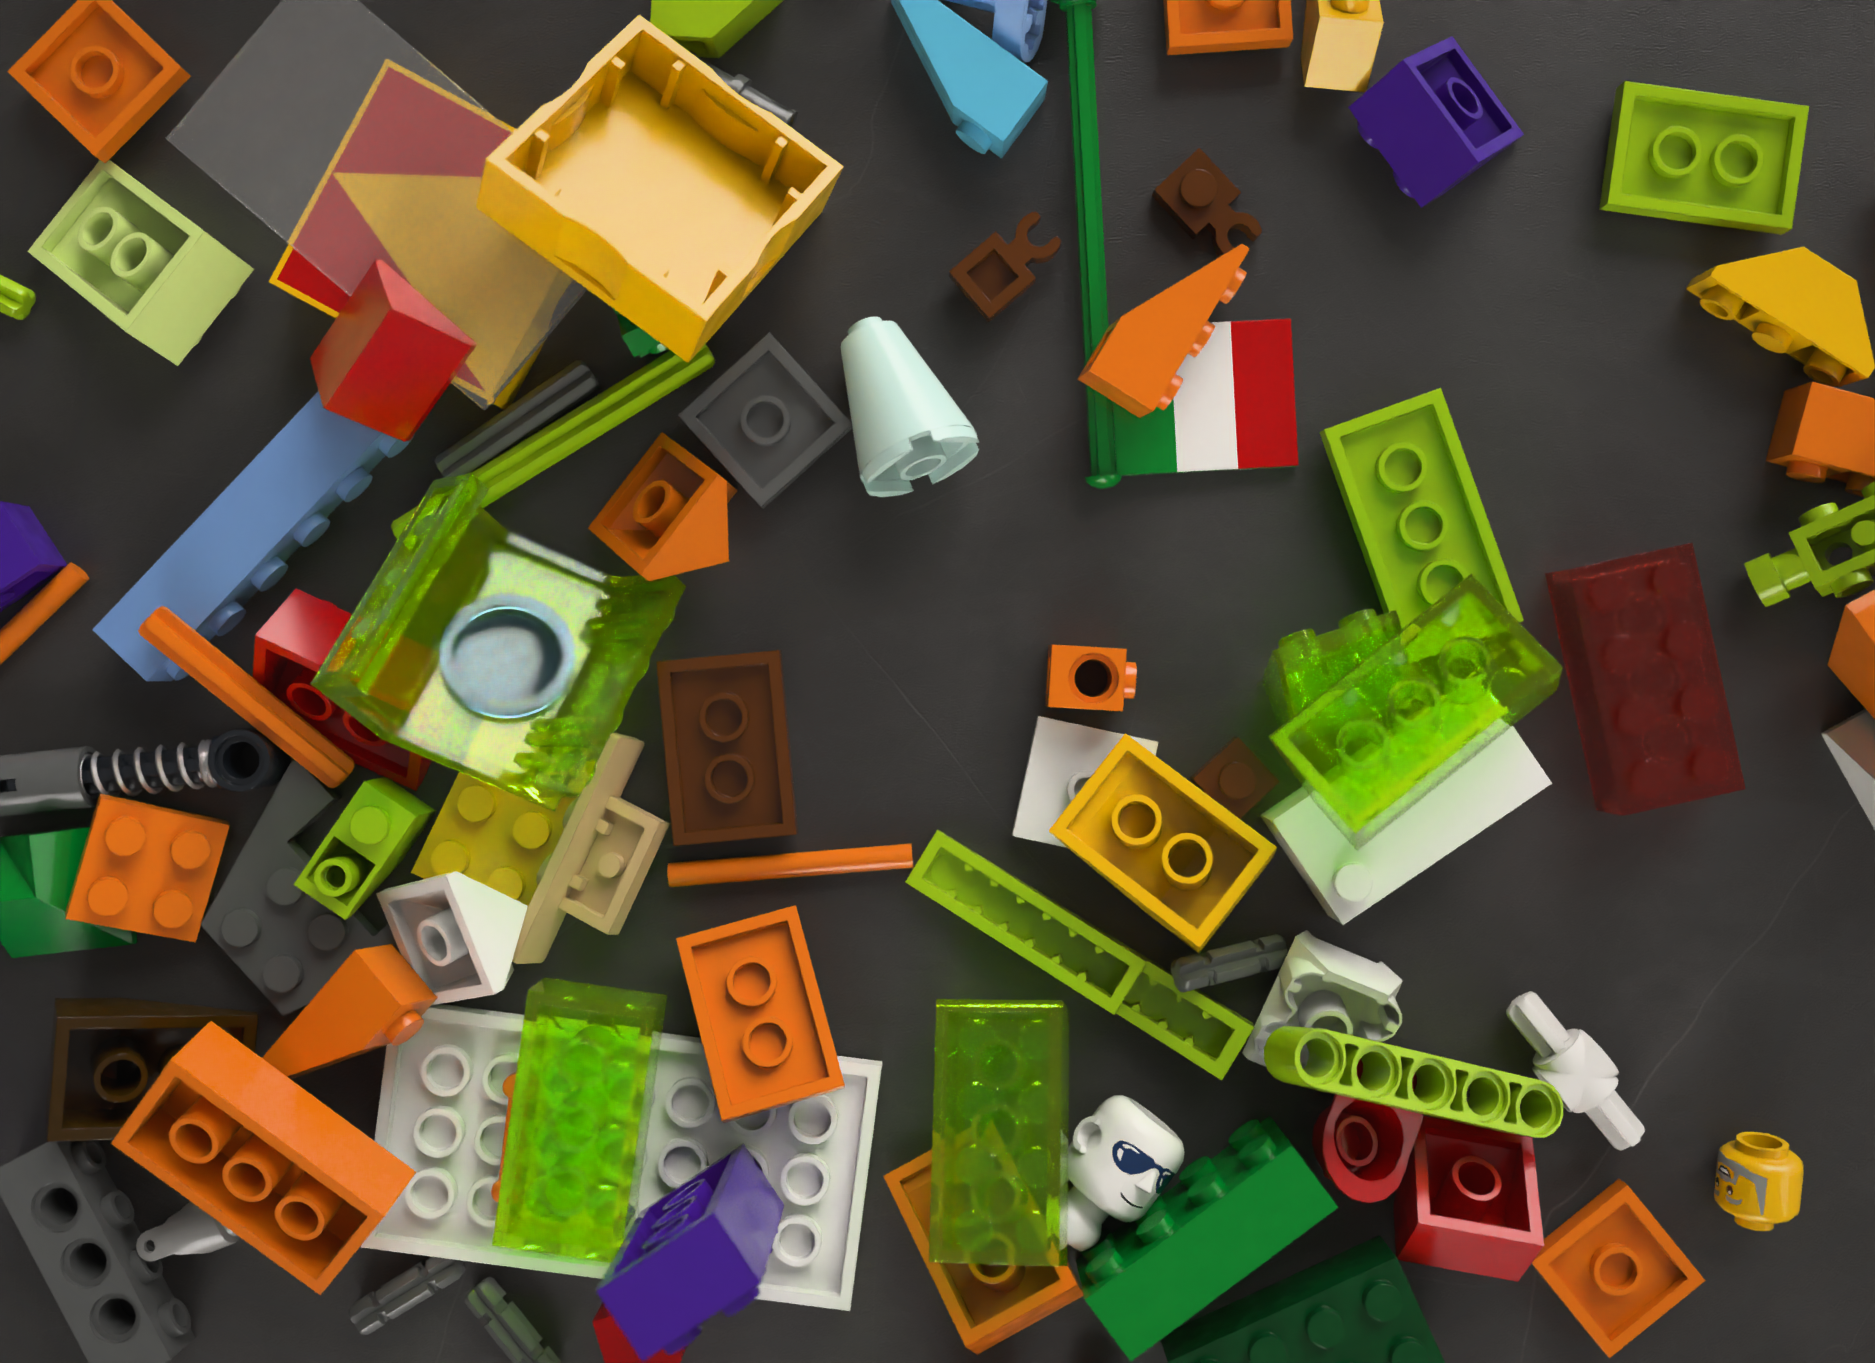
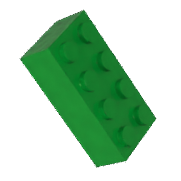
(1201, 1236)

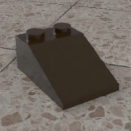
(112, 1054)

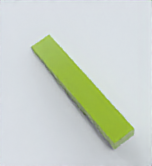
(1080, 954)

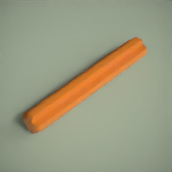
(246, 696)

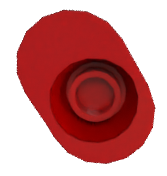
(1365, 1145)

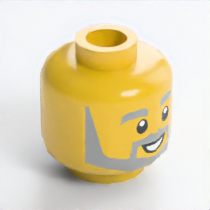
(1758, 1180)

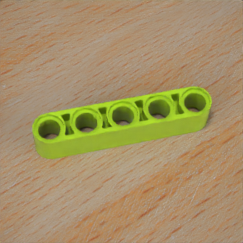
(1389, 1076)

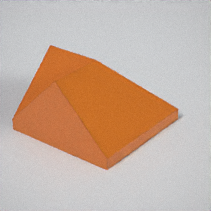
(667, 514)

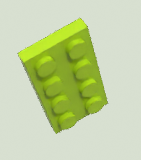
(1415, 506)

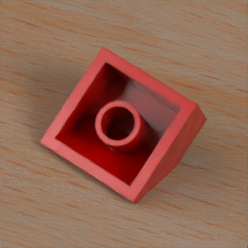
(1469, 1201)

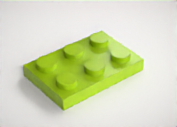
(1704, 157)

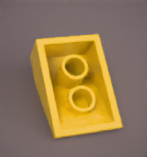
(1163, 842)

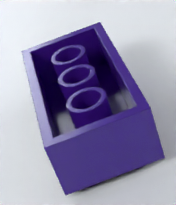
(693, 1255)

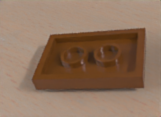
(727, 747)

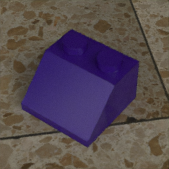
(1434, 120)

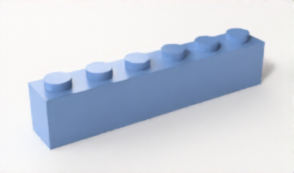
(249, 533)

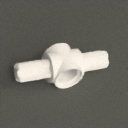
(1576, 1070)

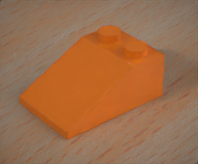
(982, 1299)

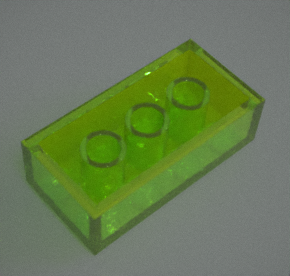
(579, 1119)
(1000, 1132)

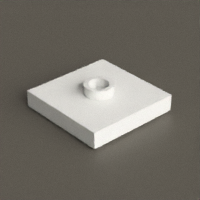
(1057, 769)

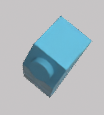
(977, 80)

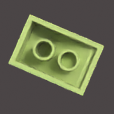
(140, 261)

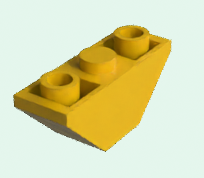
(1795, 308)

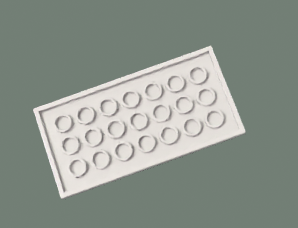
(447, 1121)

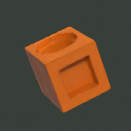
(1061, 685)

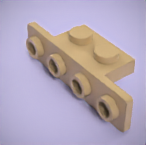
(597, 859)

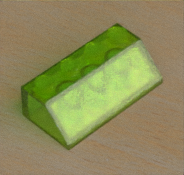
(1416, 711)

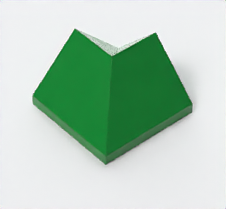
(35, 892)

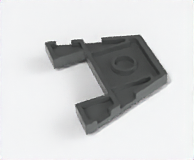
(267, 923)

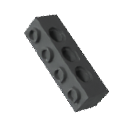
(62, 1249)

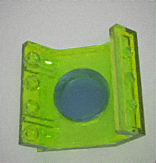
(495, 649)

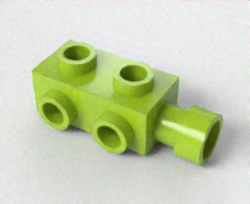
(1821, 533)

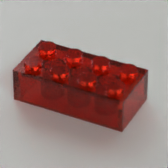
(1645, 680)

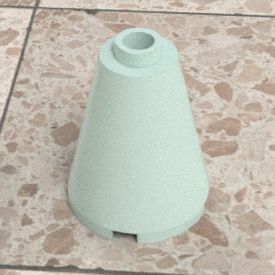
(900, 412)

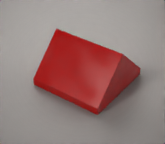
(388, 355)

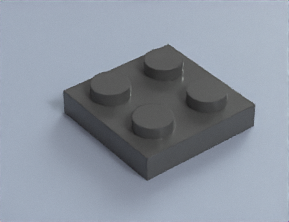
(766, 420)

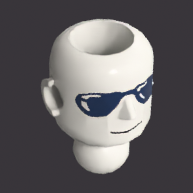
(1117, 1167)

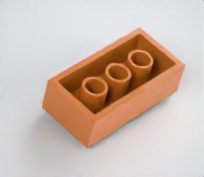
(263, 1157)

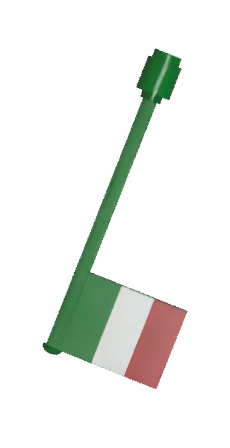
(1234, 394)

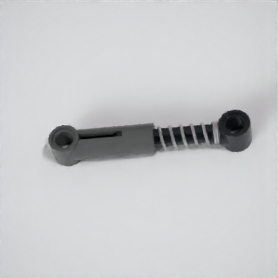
(80, 774)

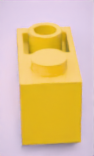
(1340, 43)

